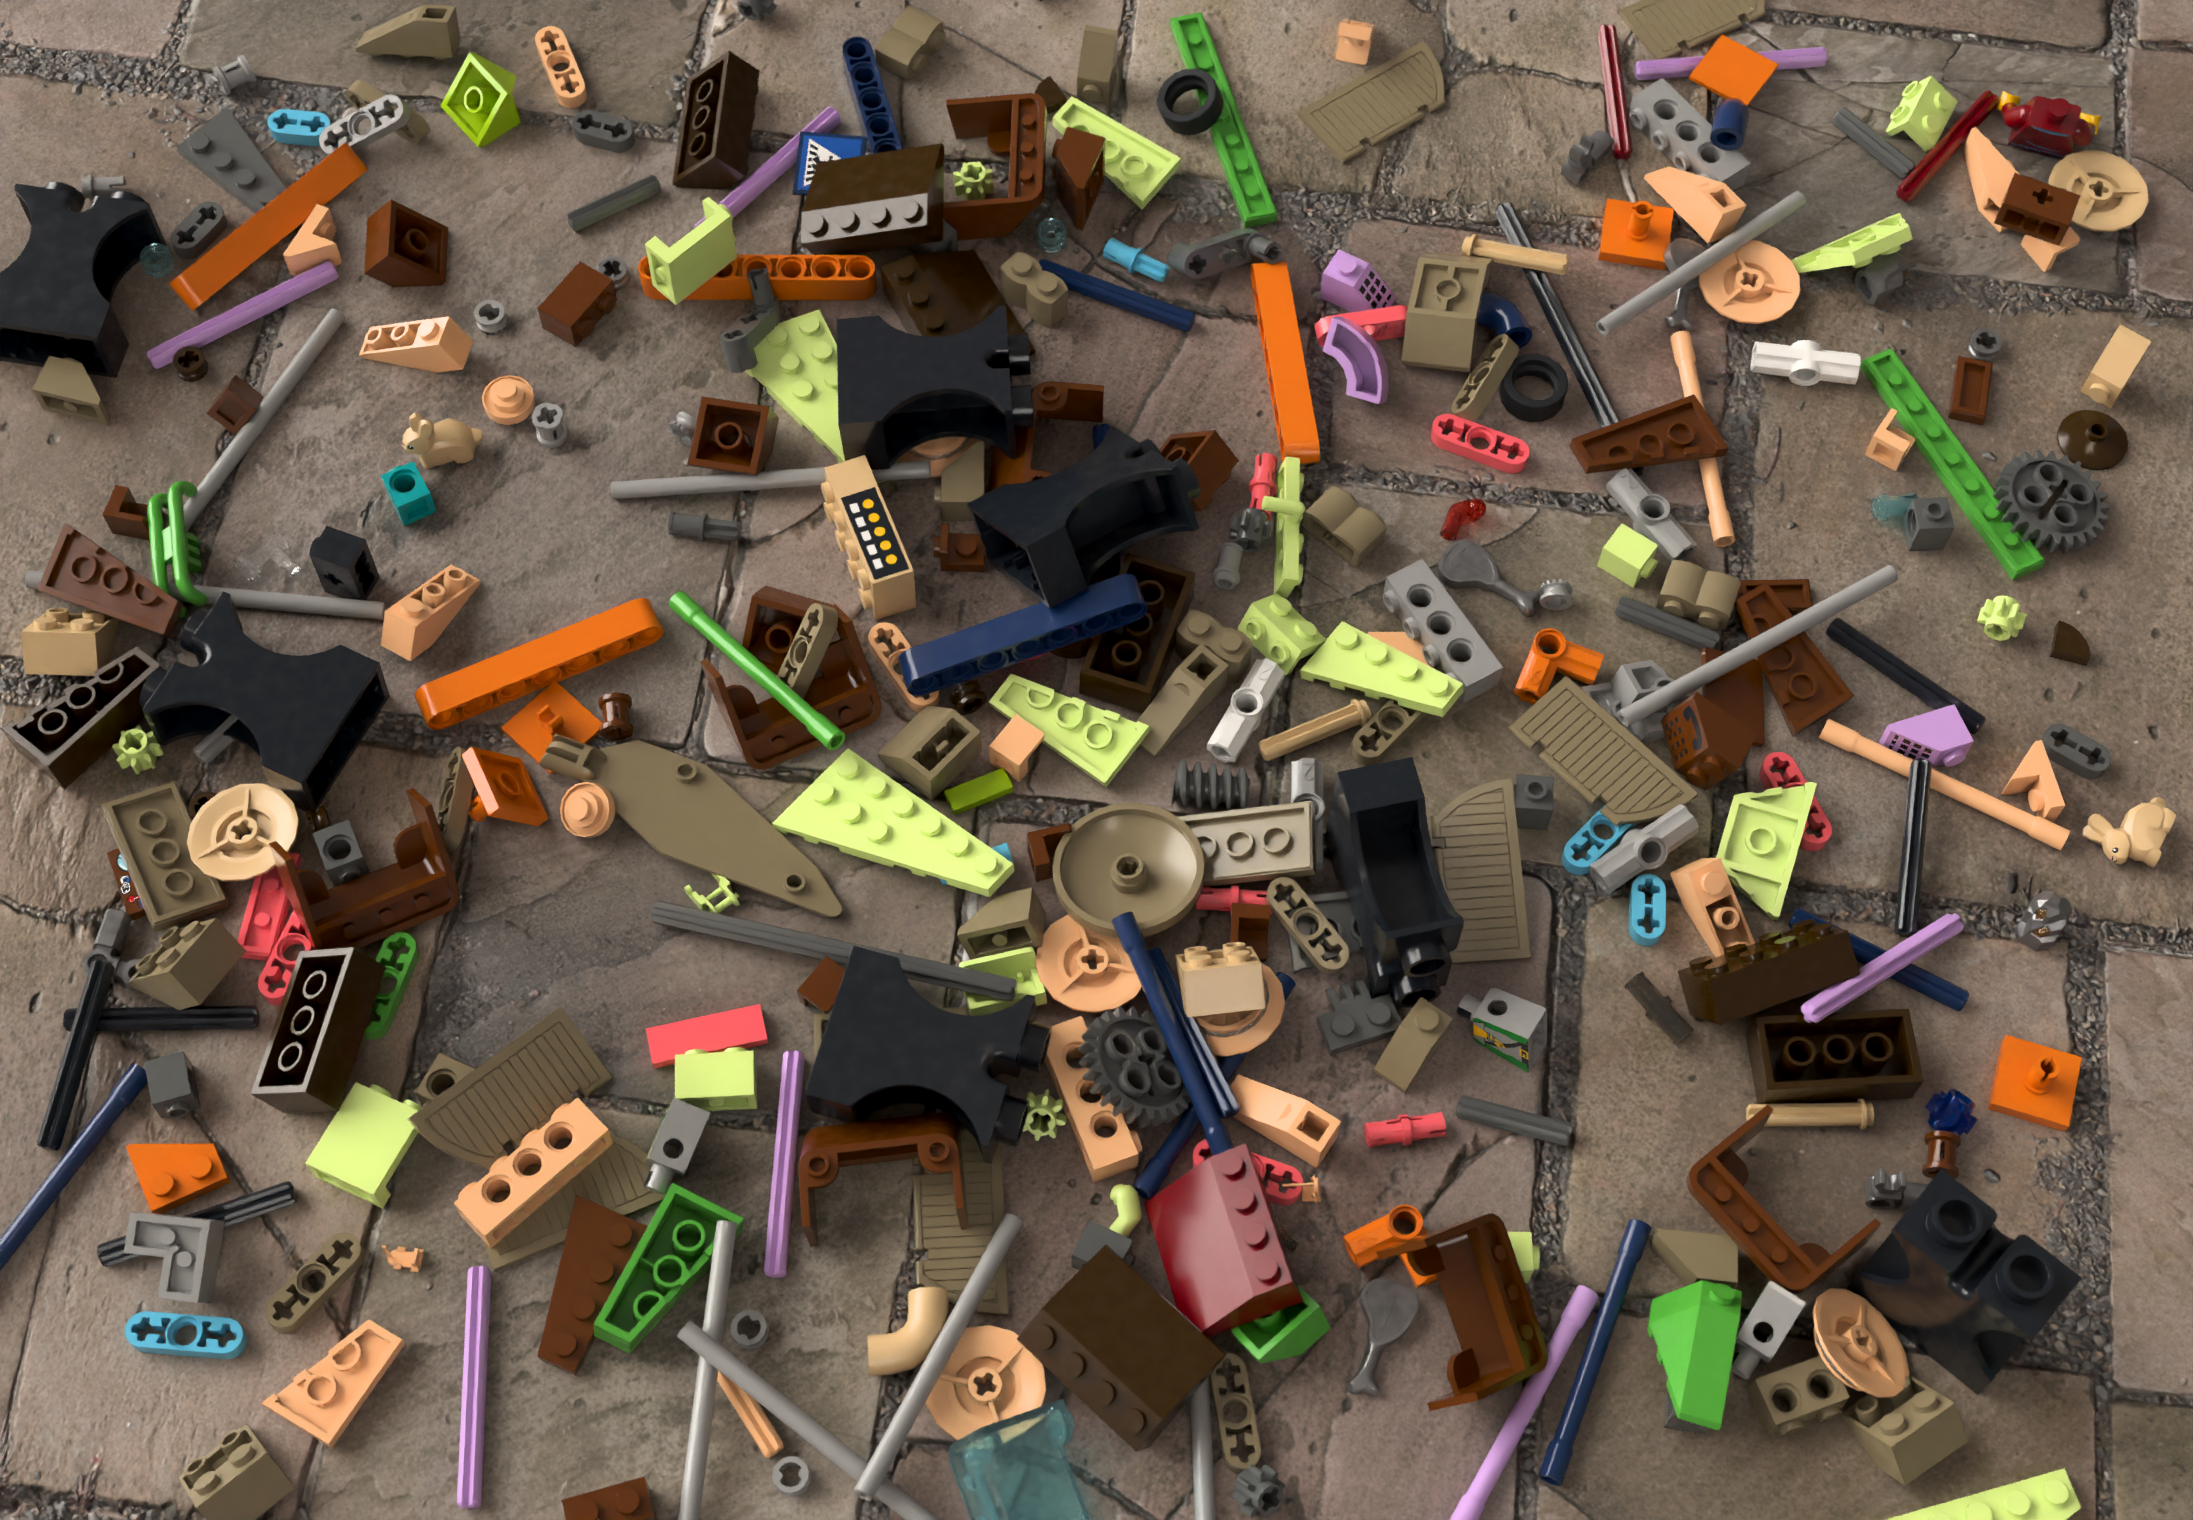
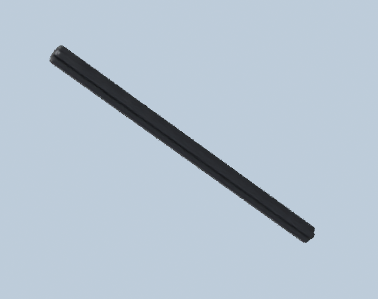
(1561, 324)

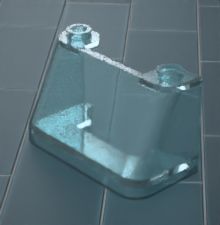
(1019, 1468)

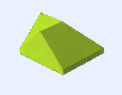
(482, 100)

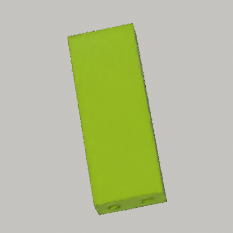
(978, 791)

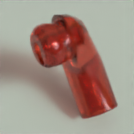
(1461, 514)

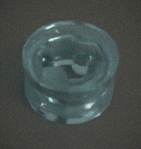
(1055, 226)
(153, 252)

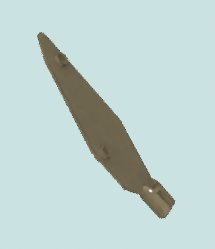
(695, 818)

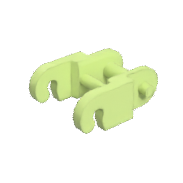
(704, 902)

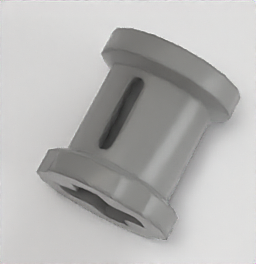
(234, 74)
(545, 428)

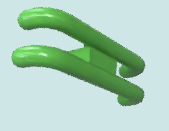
(173, 543)

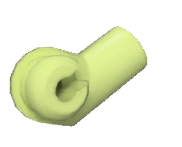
(1128, 1209)

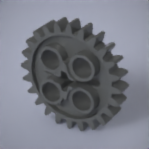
(2073, 519)
(1133, 1068)

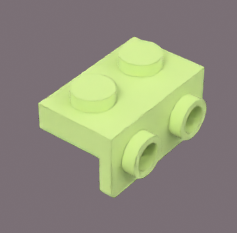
(1923, 112)
(1280, 632)
(1012, 964)

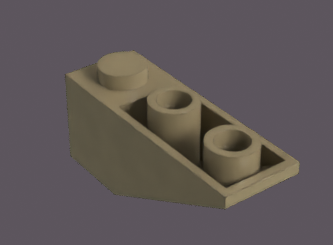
(420, 32)
(1183, 698)

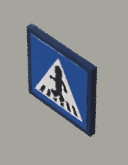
(822, 147)

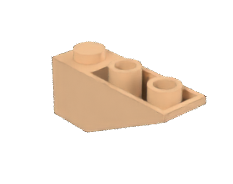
(1988, 174)
(1702, 202)
(422, 344)
(424, 614)
(1712, 904)
(1286, 1119)

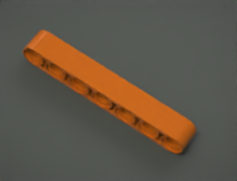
(268, 226)
(790, 278)
(1284, 362)
(538, 664)

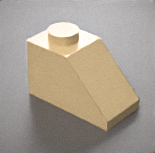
(2115, 366)

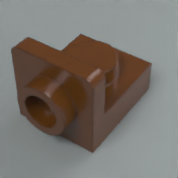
(959, 551)

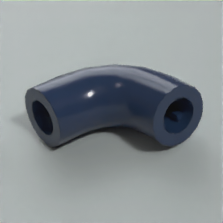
(1729, 124)
(1504, 318)

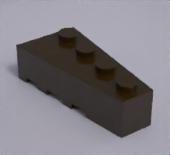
(85, 721)

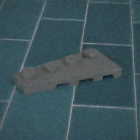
(232, 161)
(1339, 913)

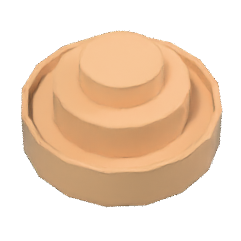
(508, 400)
(587, 809)

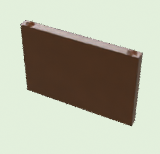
(1738, 693)

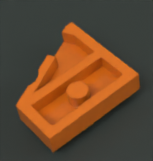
(176, 1172)

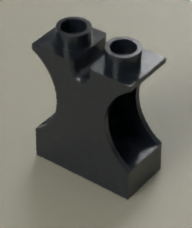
(65, 278)
(925, 388)
(1066, 525)
(290, 709)
(1391, 877)
(899, 1049)
(1962, 1283)

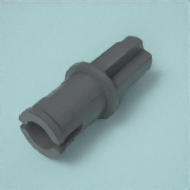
(703, 527)

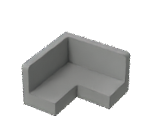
(189, 1252)

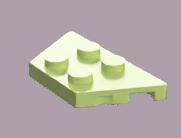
(1858, 247)
(1764, 841)

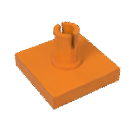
(1635, 233)
(502, 788)
(2035, 1083)

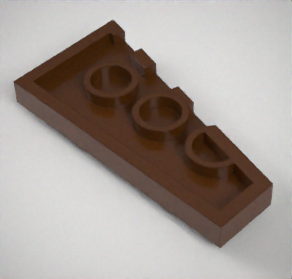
(1656, 437)
(102, 583)
(1796, 669)
(589, 1268)

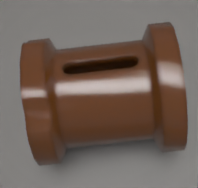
(607, 704)
(1941, 1142)

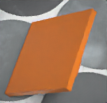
(1733, 70)
(549, 714)

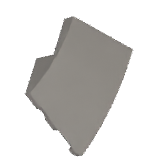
(1628, 686)

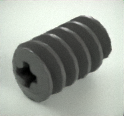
(1211, 786)

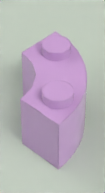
(1360, 359)

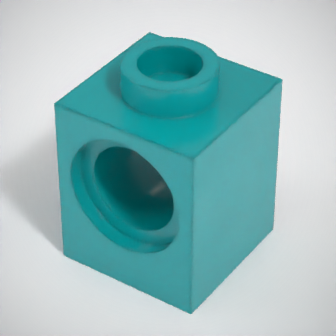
(412, 504)

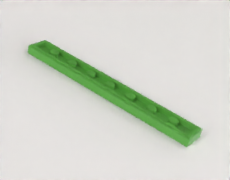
(1229, 131)
(1950, 462)

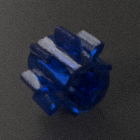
(1951, 1112)

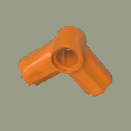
(1568, 660)
(1380, 1234)

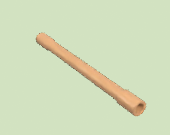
(1718, 514)
(2034, 826)

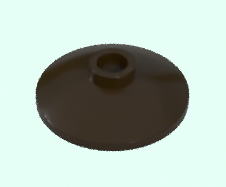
(2093, 451)

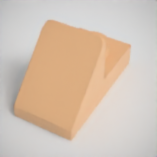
(1354, 41)
(313, 243)
(2038, 779)

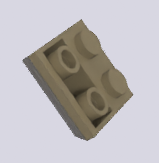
(933, 749)
(187, 964)
(1906, 1431)
(235, 1479)

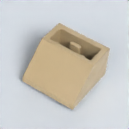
(68, 642)
(1220, 980)

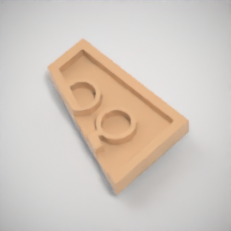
(338, 1385)

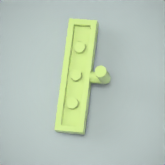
(1288, 516)

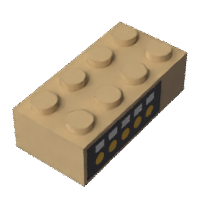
(869, 538)

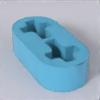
(298, 126)
(1655, 910)

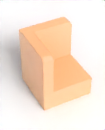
(2044, 252)
(1889, 443)
(1015, 746)

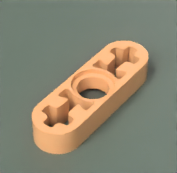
(562, 55)
(887, 662)

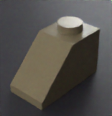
(1097, 64)
(69, 390)
(961, 484)
(1004, 925)
(1413, 1044)
(1697, 1256)

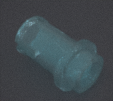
(1891, 506)

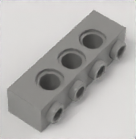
(1684, 135)
(1420, 585)

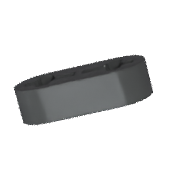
(603, 131)
(197, 229)
(2076, 751)

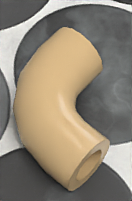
(912, 1343)

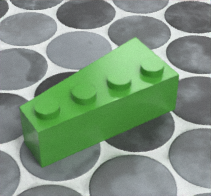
(662, 1267)

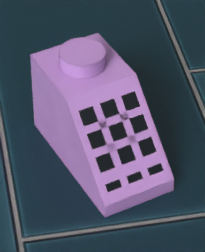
(1354, 284)
(1932, 736)

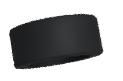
(1179, 84)
(1529, 409)

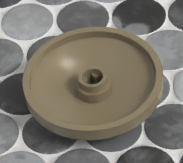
(1128, 862)

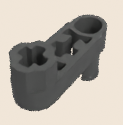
(1202, 257)
(752, 325)

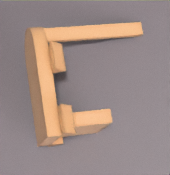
(1310, 1192)
(405, 1259)

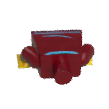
(2047, 124)

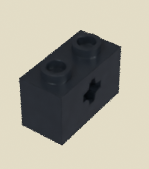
(344, 564)

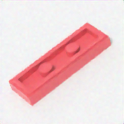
(265, 914)
(711, 1033)

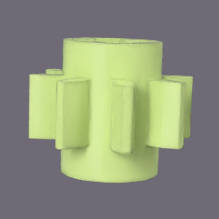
(973, 181)
(2001, 618)
(137, 750)
(1044, 1105)

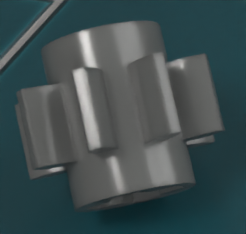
(756, 8)
(1251, 529)
(1258, 1491)

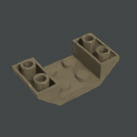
(1445, 311)

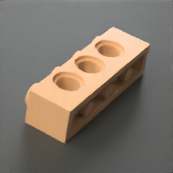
(1102, 1155)
(527, 1193)

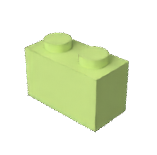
(717, 1079)

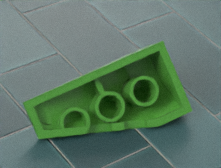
(1284, 1332)
(1696, 1345)

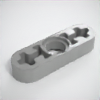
(380, 126)

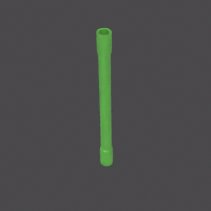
(815, 722)

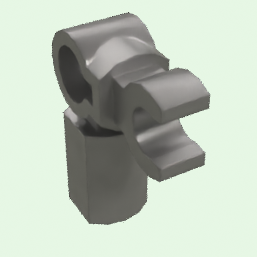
(1586, 156)
(109, 943)
(1887, 1190)

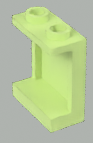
(694, 257)
(365, 1143)

